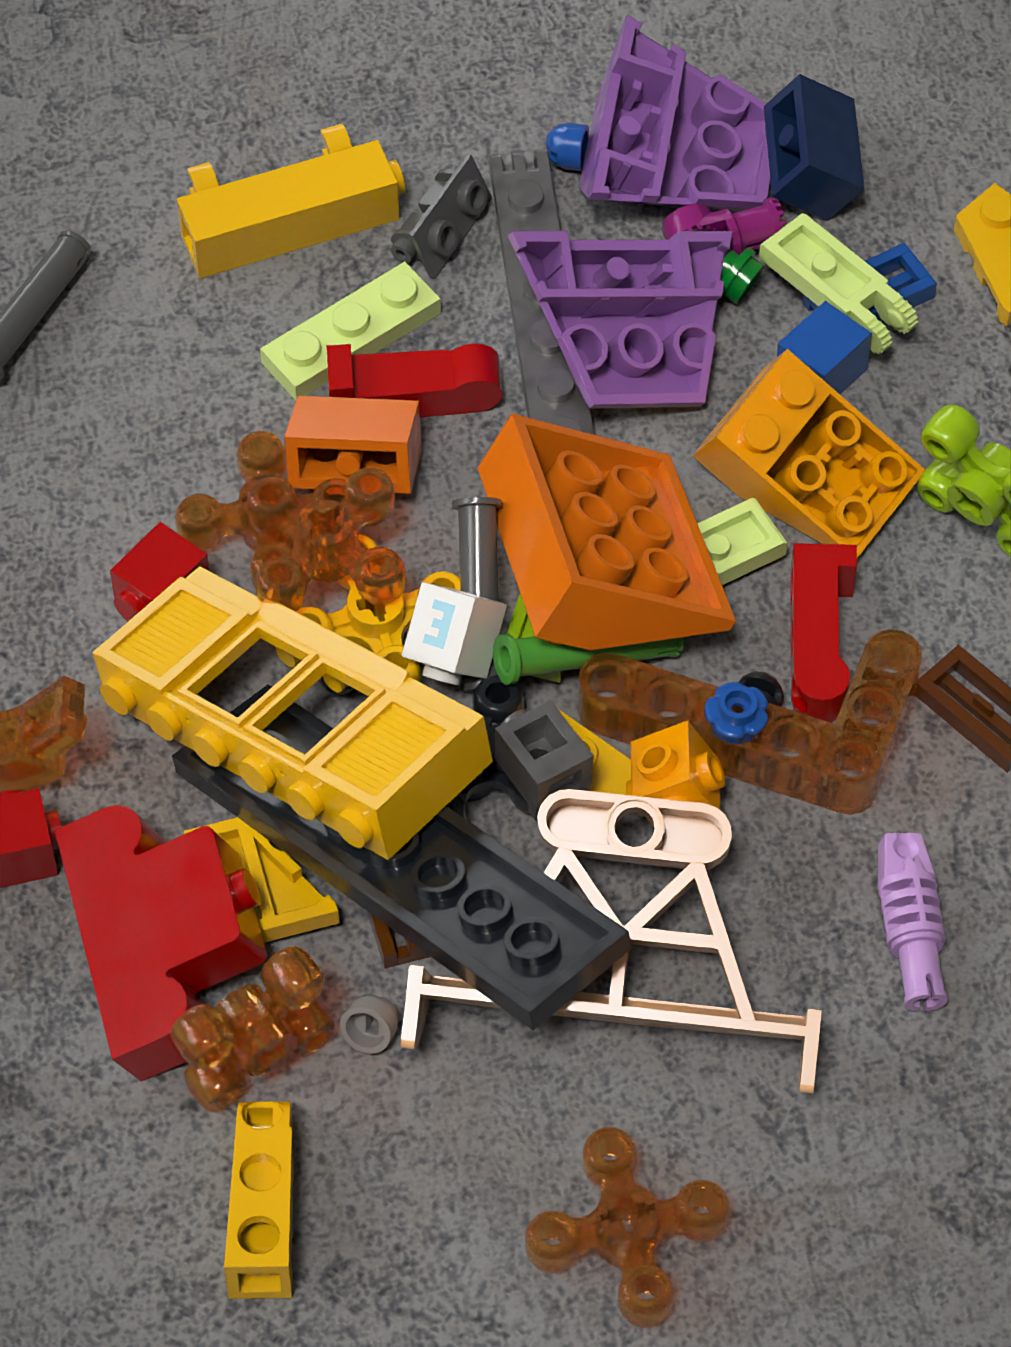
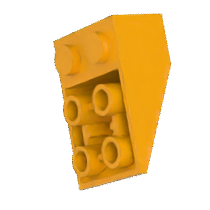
(809, 456)

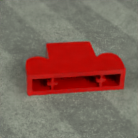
(156, 926)

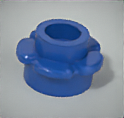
(732, 726)

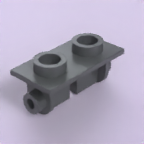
(446, 217)

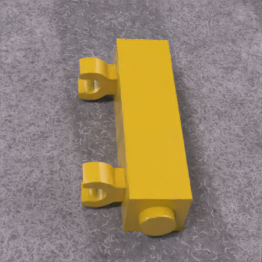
(288, 206)

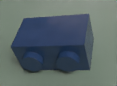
(813, 147)

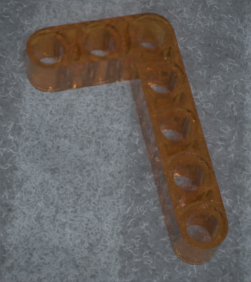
(822, 745)

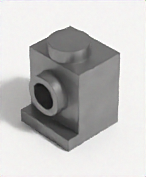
(542, 754)

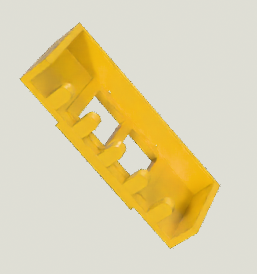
(367, 779)

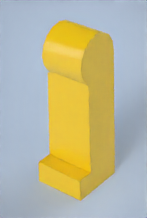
(261, 1203)

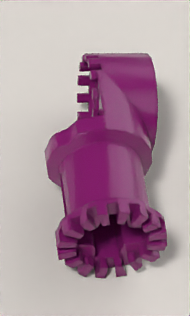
(748, 226)

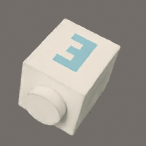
(453, 633)

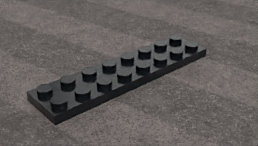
(444, 891)

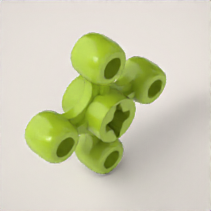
(965, 477)

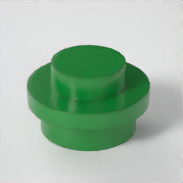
(739, 274)

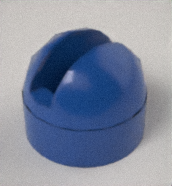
(568, 145)

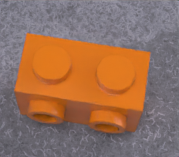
(347, 434)

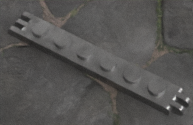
(527, 203)

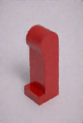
(439, 379)
(816, 581)

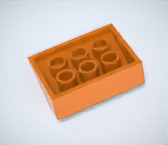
(600, 538)

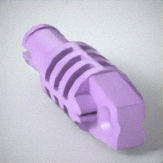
(912, 917)

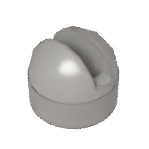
(358, 1019)

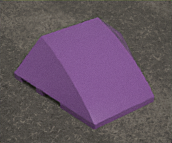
(673, 133)
(630, 312)

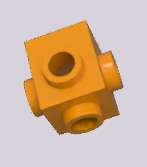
(675, 767)

